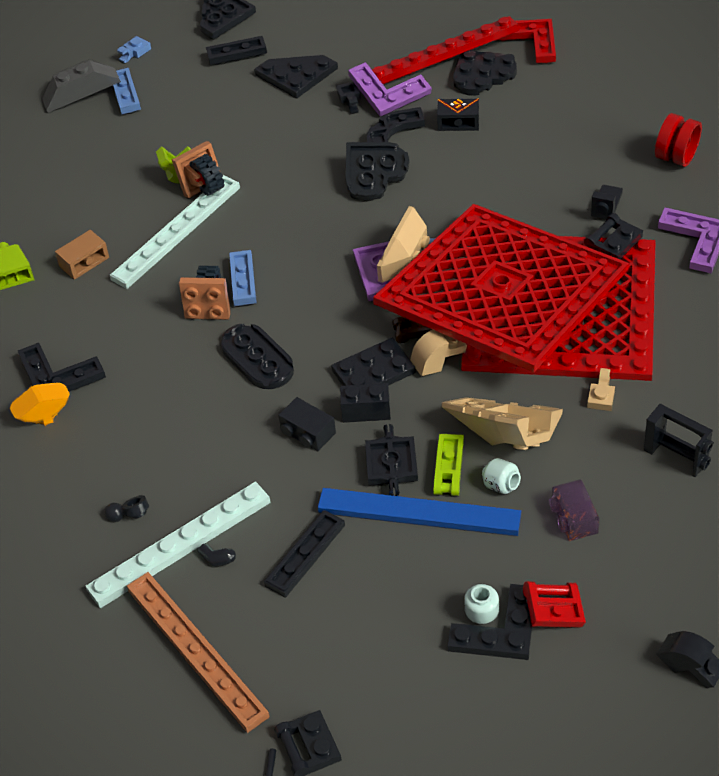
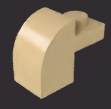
(431, 351)

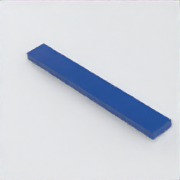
(420, 511)

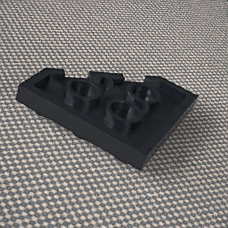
(223, 15)
(296, 74)

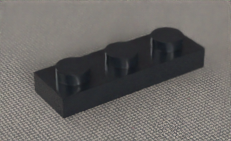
(236, 50)

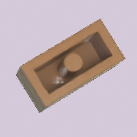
(82, 254)

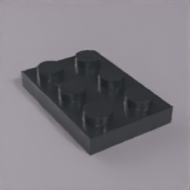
(375, 365)

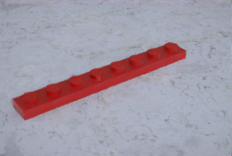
(445, 50)

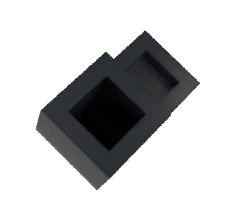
(690, 652)

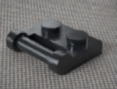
(619, 241)
(316, 740)

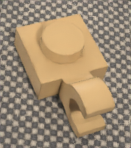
(601, 394)

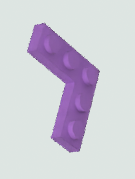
(387, 100)
(698, 226)

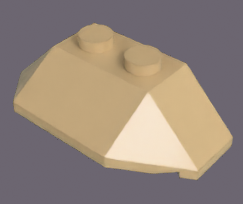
(405, 245)

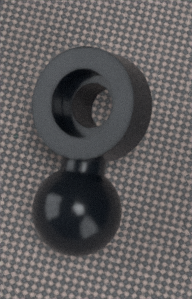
(134, 507)

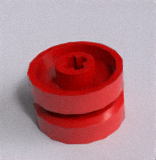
(678, 139)

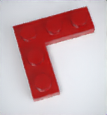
(542, 34)

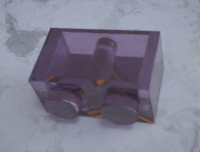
(574, 510)

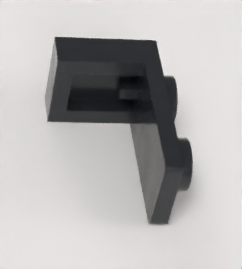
(605, 201)

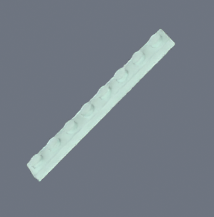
(178, 543)

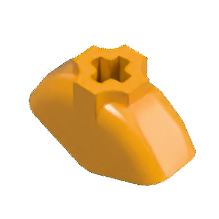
(40, 403)

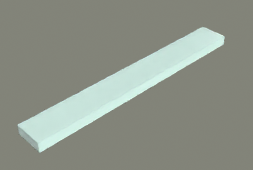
(172, 234)

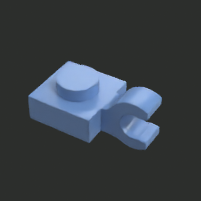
(135, 47)

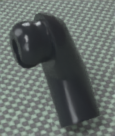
(217, 557)

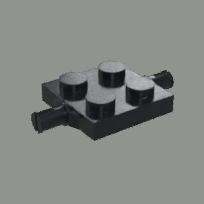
(391, 460)

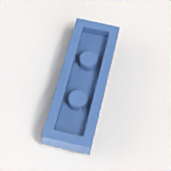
(126, 92)
(242, 278)

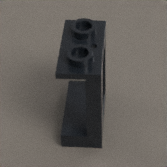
(656, 435)

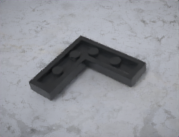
(72, 376)
(497, 642)

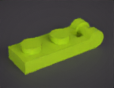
(448, 464)

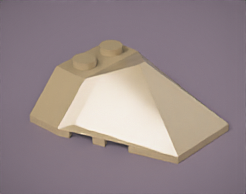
(506, 422)

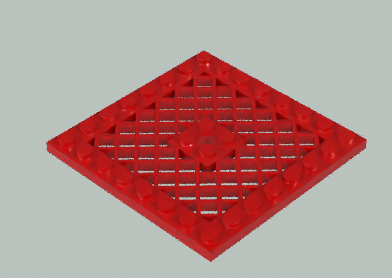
(526, 351)
(581, 360)

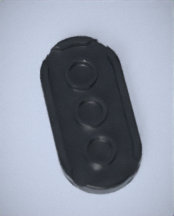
(257, 356)

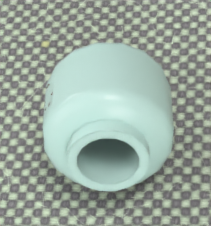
(501, 476)
(481, 604)

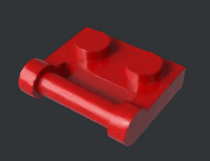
(554, 611)

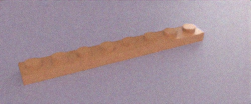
(198, 652)

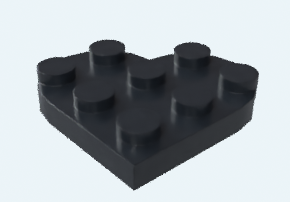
(482, 70)
(372, 167)

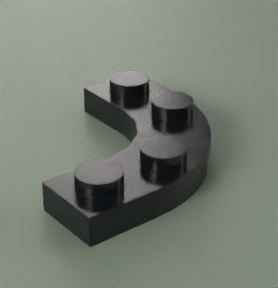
(395, 122)

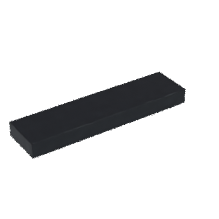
(304, 553)

